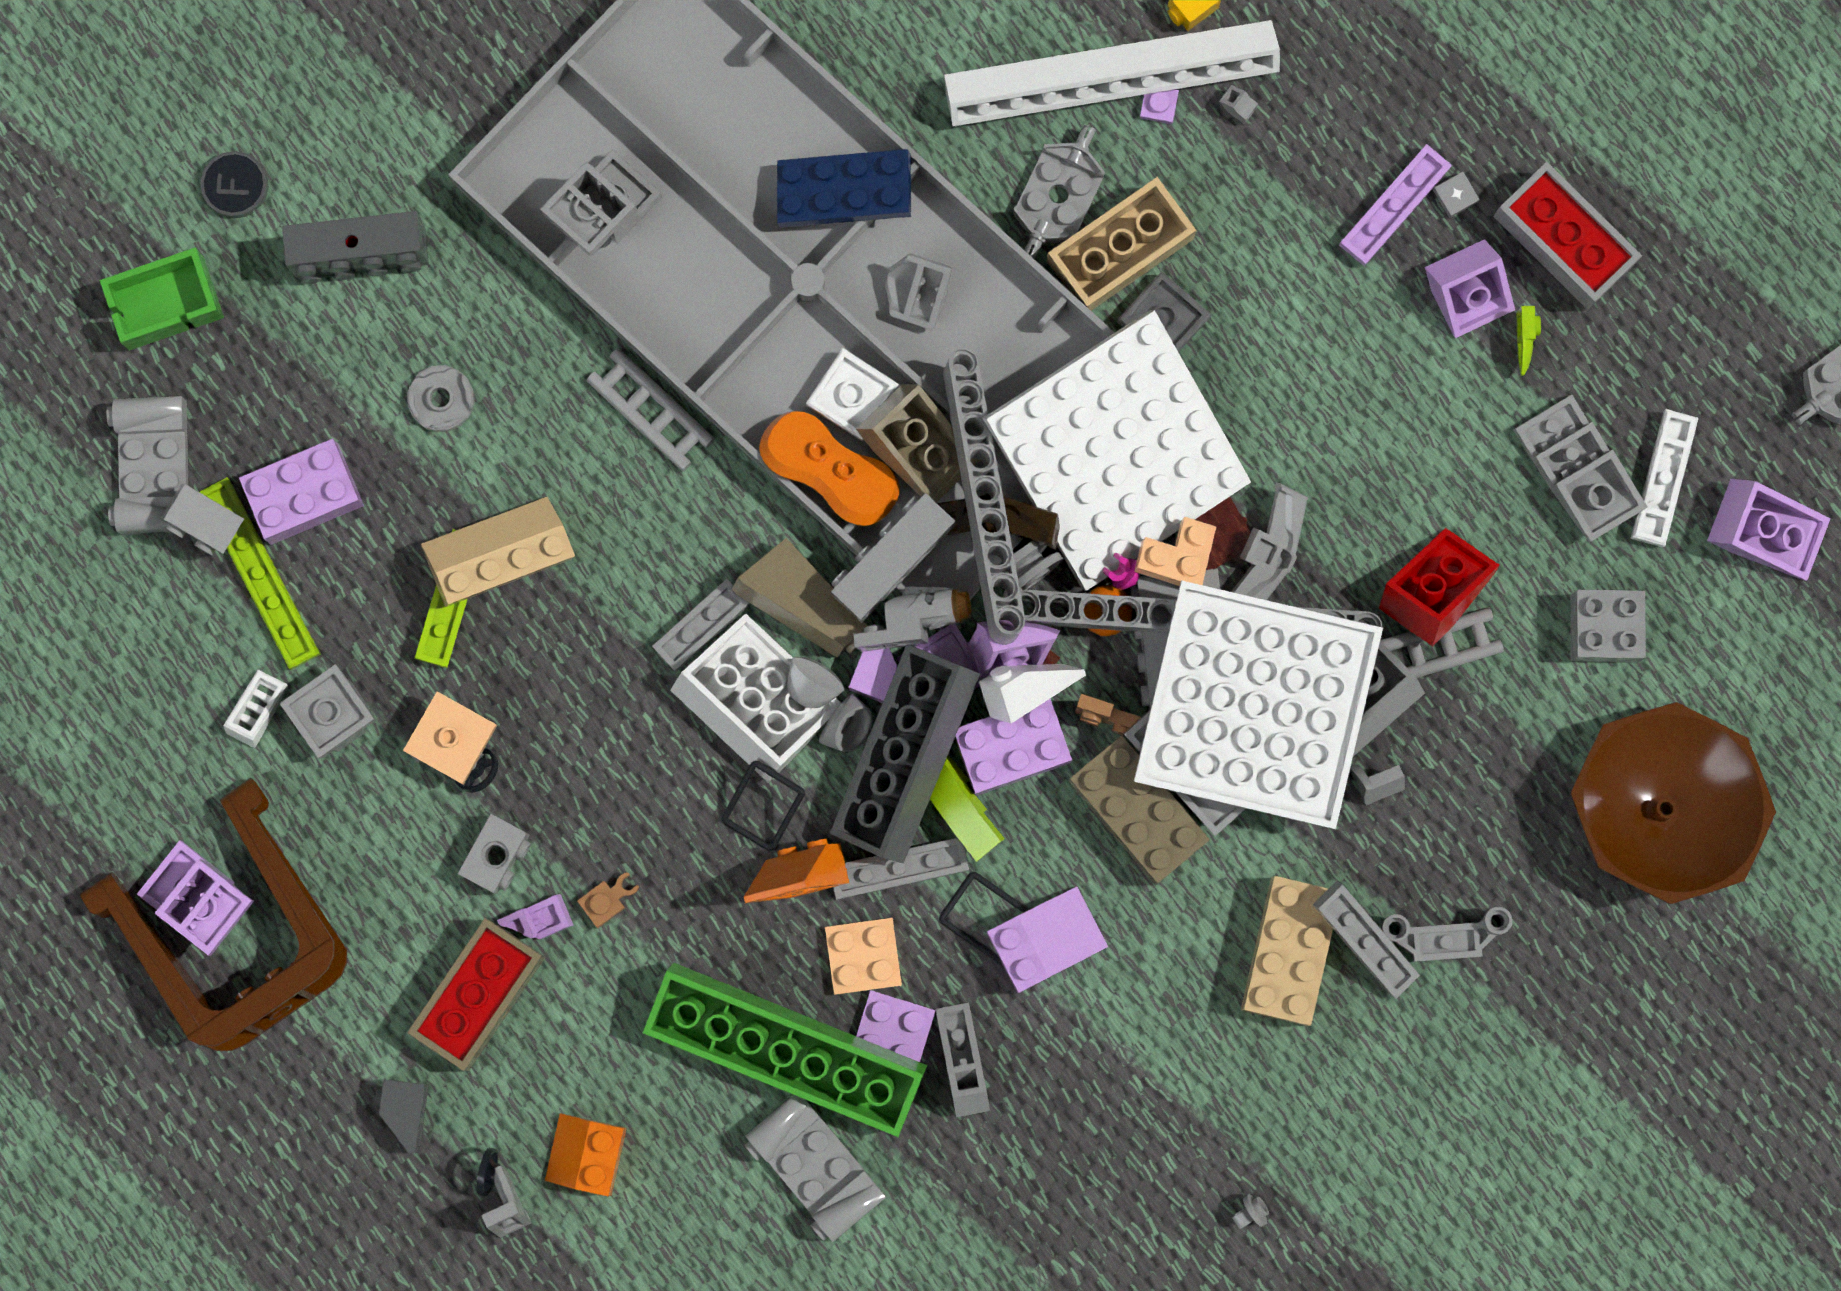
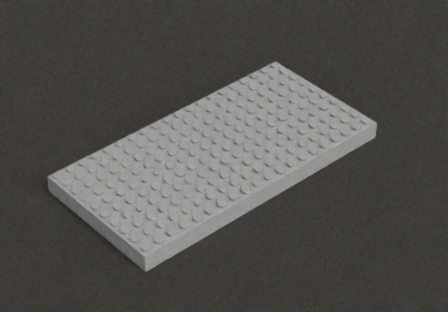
(710, 281)

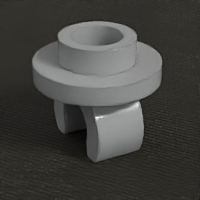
(1254, 1210)

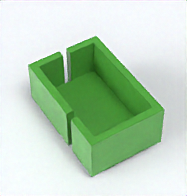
(161, 298)

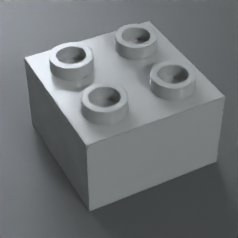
(1608, 626)

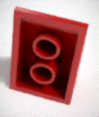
(1437, 586)

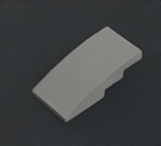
(1580, 468)

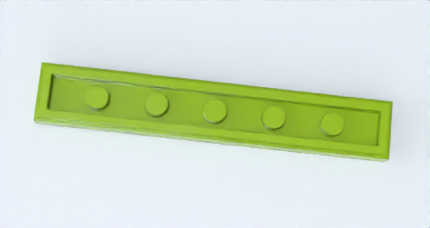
(265, 582)

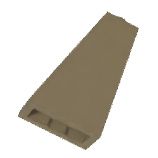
(800, 598)

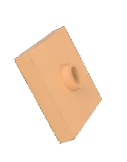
(450, 737)

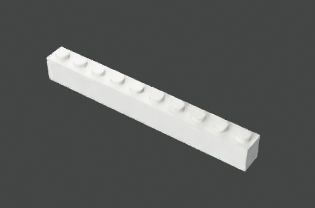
(1112, 73)

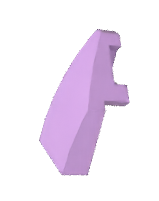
(539, 919)

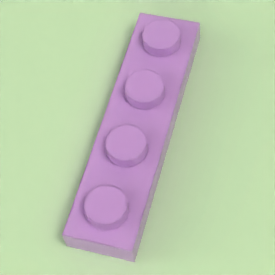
(1395, 205)

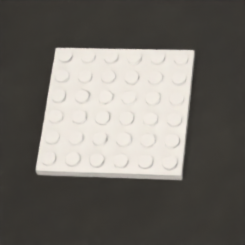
(1118, 447)
(1258, 704)

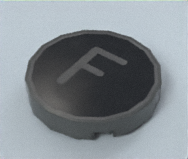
(234, 184)

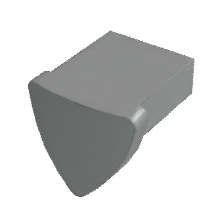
(1378, 785)

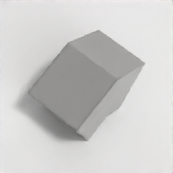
(1238, 104)

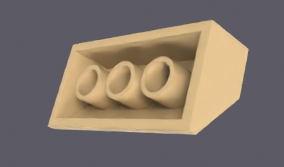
(497, 551)

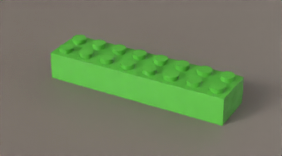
(784, 1049)

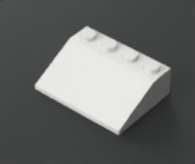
(745, 699)

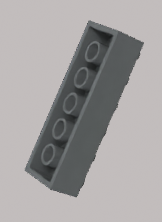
(905, 754)

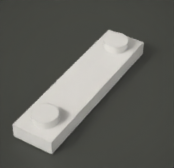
(1664, 477)

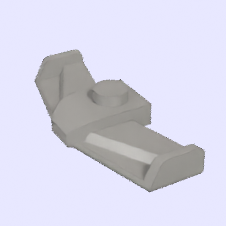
(1275, 551)

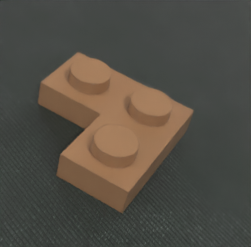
(1096, 711)

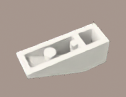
(1021, 688)

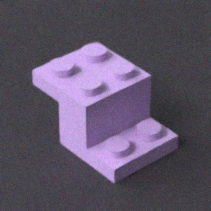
(195, 898)

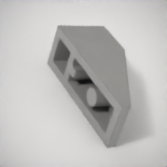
(962, 1060)

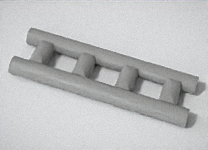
(671, 411)
(1452, 656)

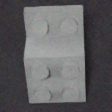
(601, 203)

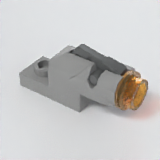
(912, 614)

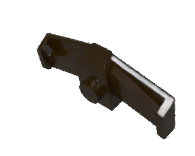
(1023, 520)

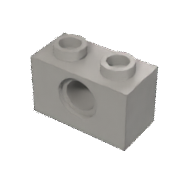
(477, 864)

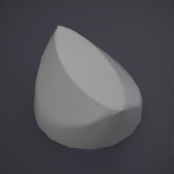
(812, 683)
(847, 725)

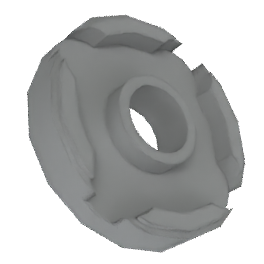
(440, 418)

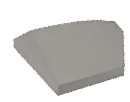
(917, 290)

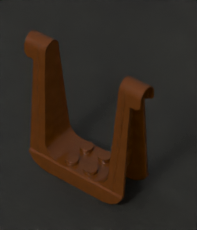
(284, 991)

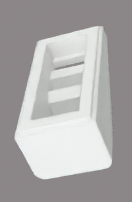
(259, 726)

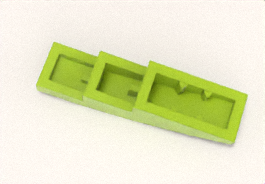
(964, 811)

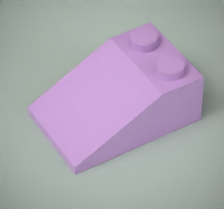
(1768, 528)
(1047, 939)

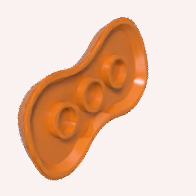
(851, 483)

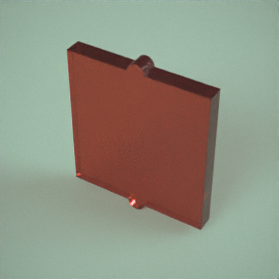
(1230, 532)

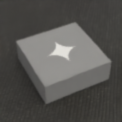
(1456, 194)

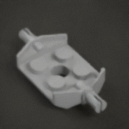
(1065, 167)
(1823, 389)

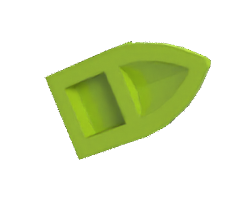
(1527, 329)

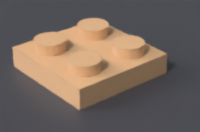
(863, 956)

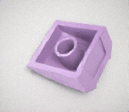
(1028, 649)

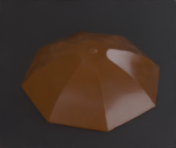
(1673, 803)

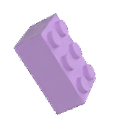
(301, 491)
(1006, 753)

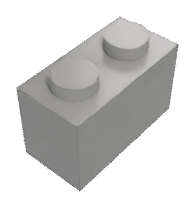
(202, 519)

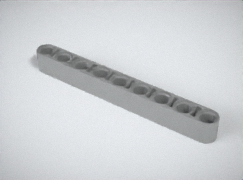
(980, 510)

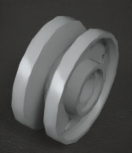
(1032, 566)

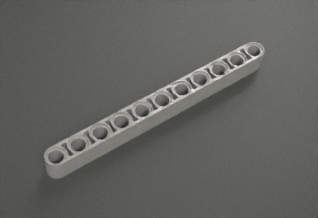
(1142, 606)

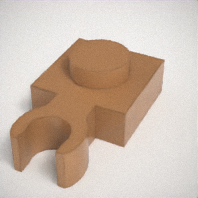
(604, 902)

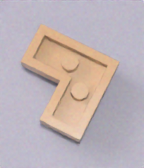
(1180, 562)

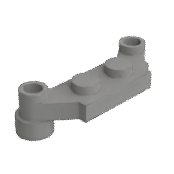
(1447, 941)

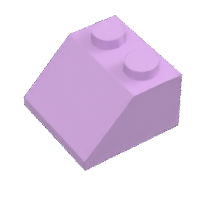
(1470, 287)

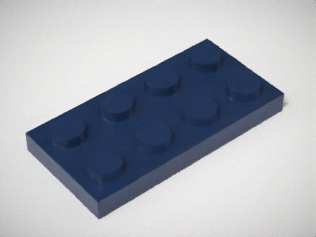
(844, 188)

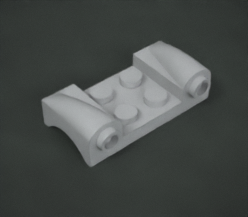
(150, 460)
(815, 1167)

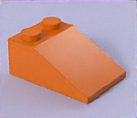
(799, 872)

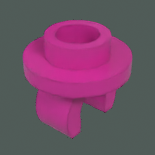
(1124, 576)

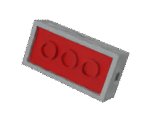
(1567, 235)

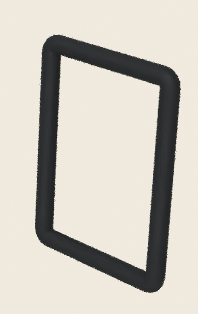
(801, 793)
(974, 875)

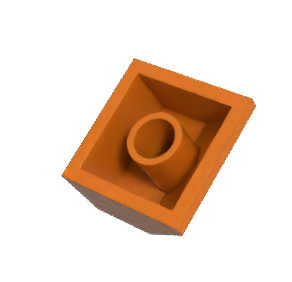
(585, 1154)

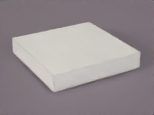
(850, 392)

